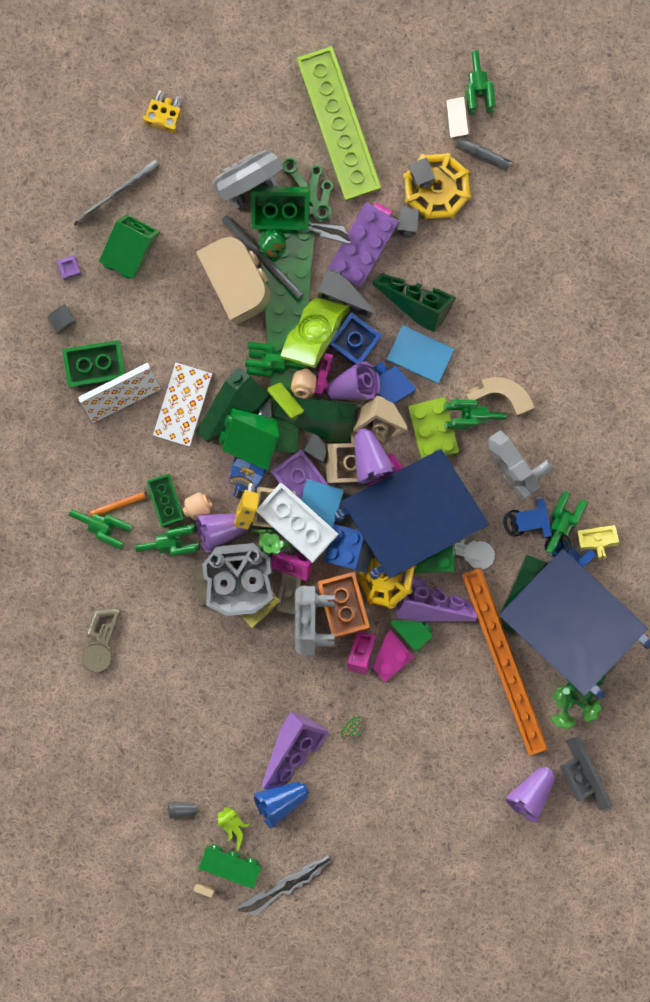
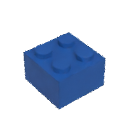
(354, 339)
(349, 550)

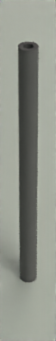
(265, 260)

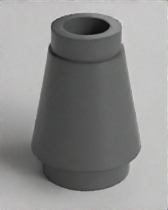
(181, 810)

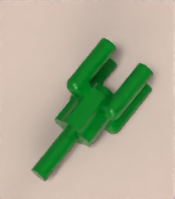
(479, 87)
(270, 360)
(471, 414)
(564, 520)
(103, 527)
(172, 542)

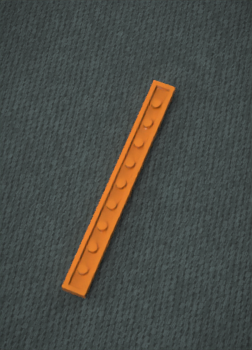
(505, 661)

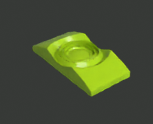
(314, 332)

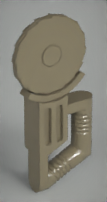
(97, 655)

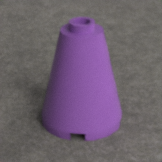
(355, 383)
(370, 457)
(217, 530)
(532, 794)

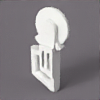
(477, 554)

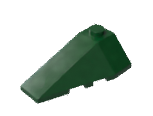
(421, 305)
(237, 393)
(323, 418)
(527, 572)

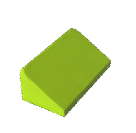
(286, 401)

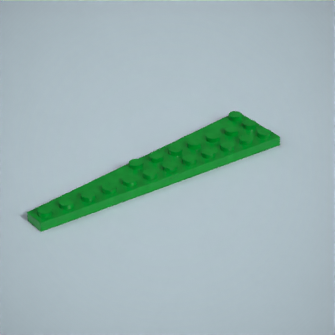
(285, 313)

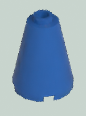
(280, 801)

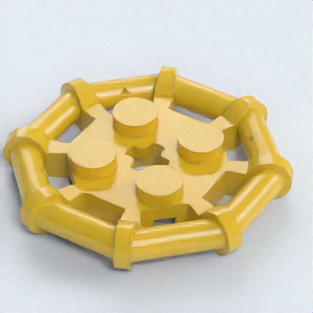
(442, 196)
(385, 586)

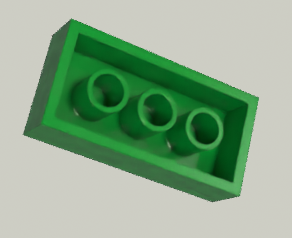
(165, 500)

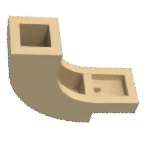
(508, 389)

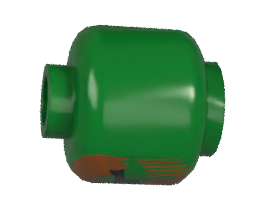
(272, 243)

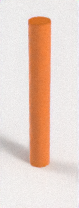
(119, 504)

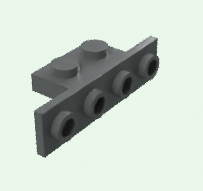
(582, 775)

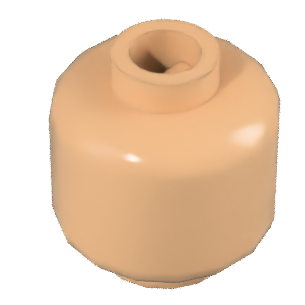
(303, 383)
(197, 505)

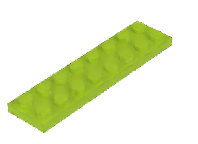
(338, 123)

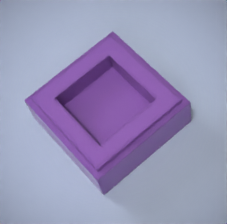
(68, 267)

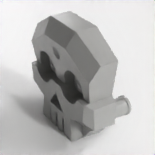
(246, 175)
(515, 469)
(239, 595)
(305, 636)

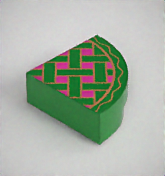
(352, 728)

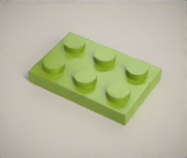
(429, 428)

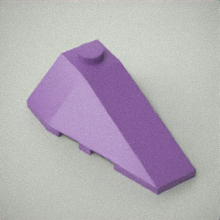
(433, 605)
(295, 741)

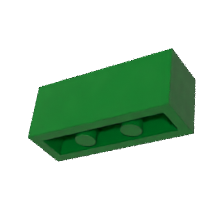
(230, 866)

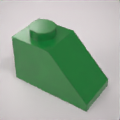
(413, 632)

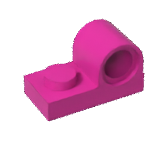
(296, 565)
(361, 653)

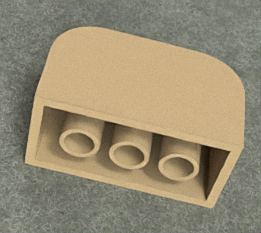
(236, 278)

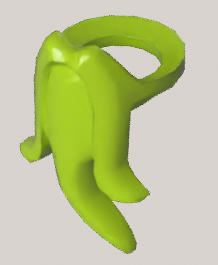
(230, 822)

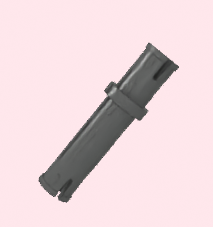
(483, 154)

